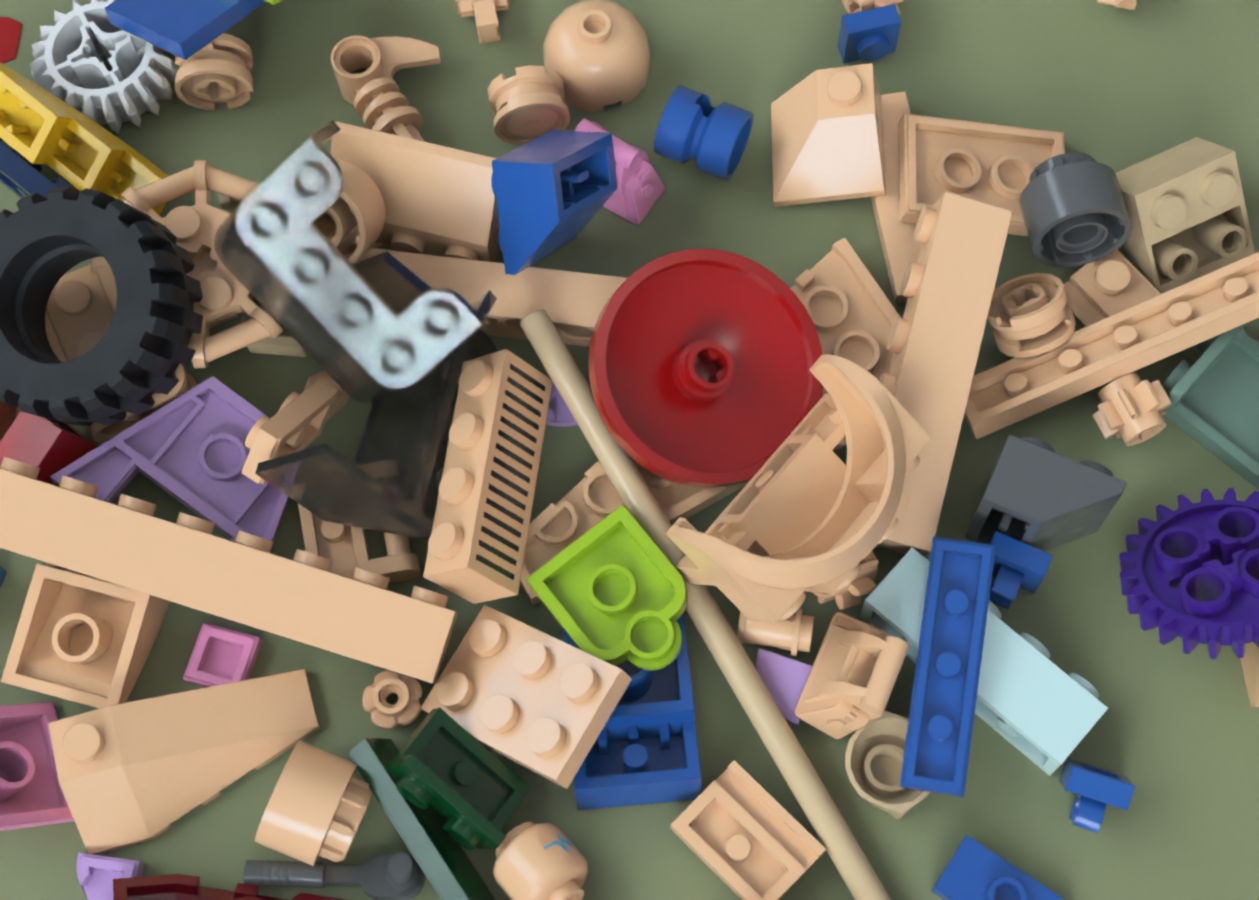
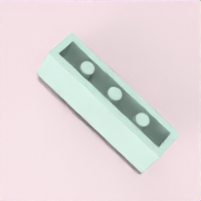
(1018, 685)

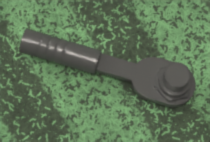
(380, 876)

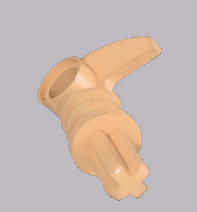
(375, 91)

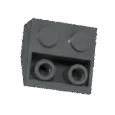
(1043, 496)

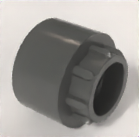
(1074, 211)

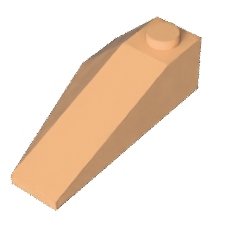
(159, 757)

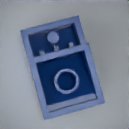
(647, 743)

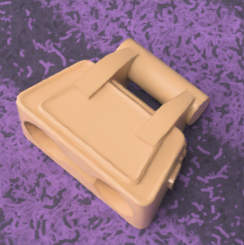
(850, 677)

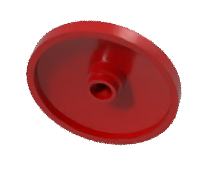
(703, 366)

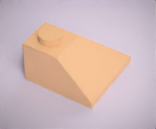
(828, 138)

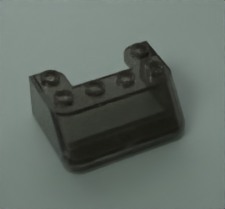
(322, 296)

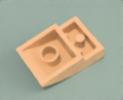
(82, 637)

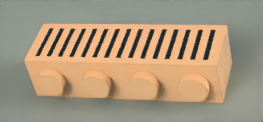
(489, 478)

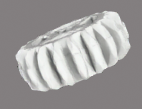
(72, 67)

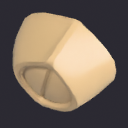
(876, 763)

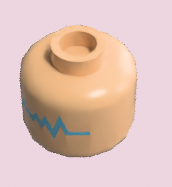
(539, 864)

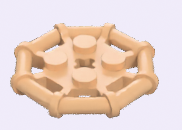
(195, 232)

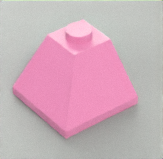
(28, 769)

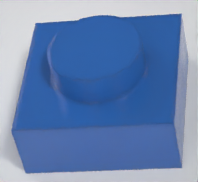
(869, 34)

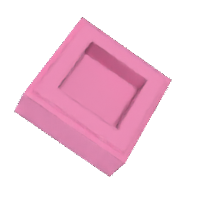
(221, 656)

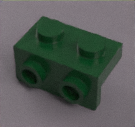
(458, 780)

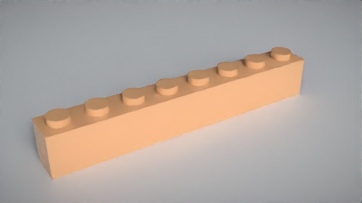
(221, 575)

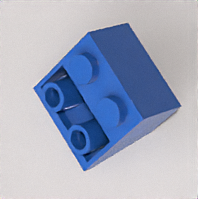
(550, 192)

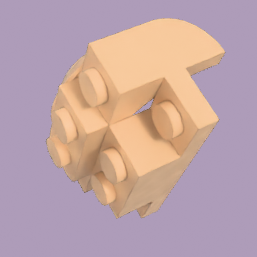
(805, 511)

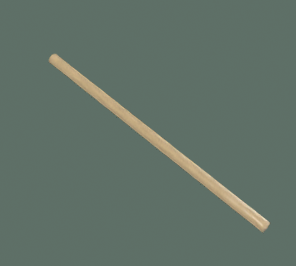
(708, 618)

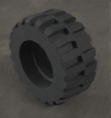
(149, 321)

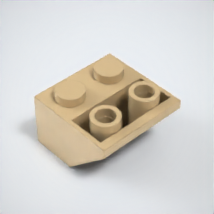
(1185, 213)

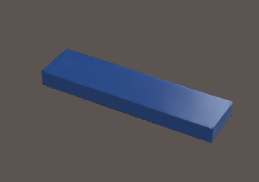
(948, 667)

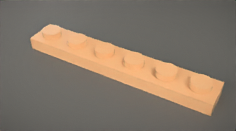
(1115, 347)

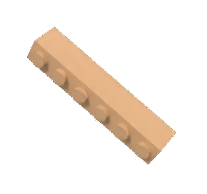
(940, 345)

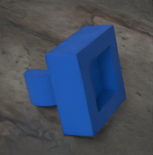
(1015, 567)
(1094, 790)

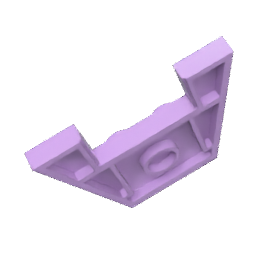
(196, 456)

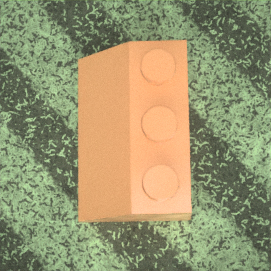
(432, 193)

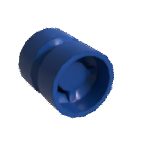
(703, 132)

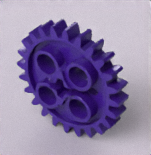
(1197, 572)

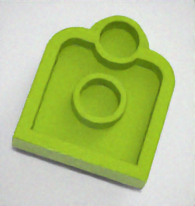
(616, 594)

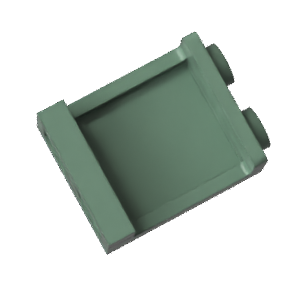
(1220, 400)

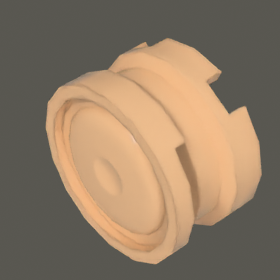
(216, 74)
(528, 104)
(1030, 315)

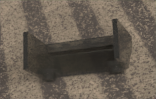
(403, 442)

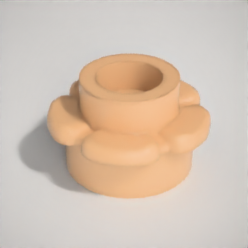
(392, 715)

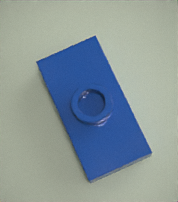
(983, 875)

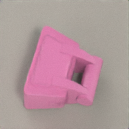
(635, 178)

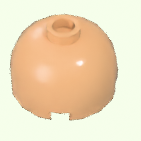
(598, 54)

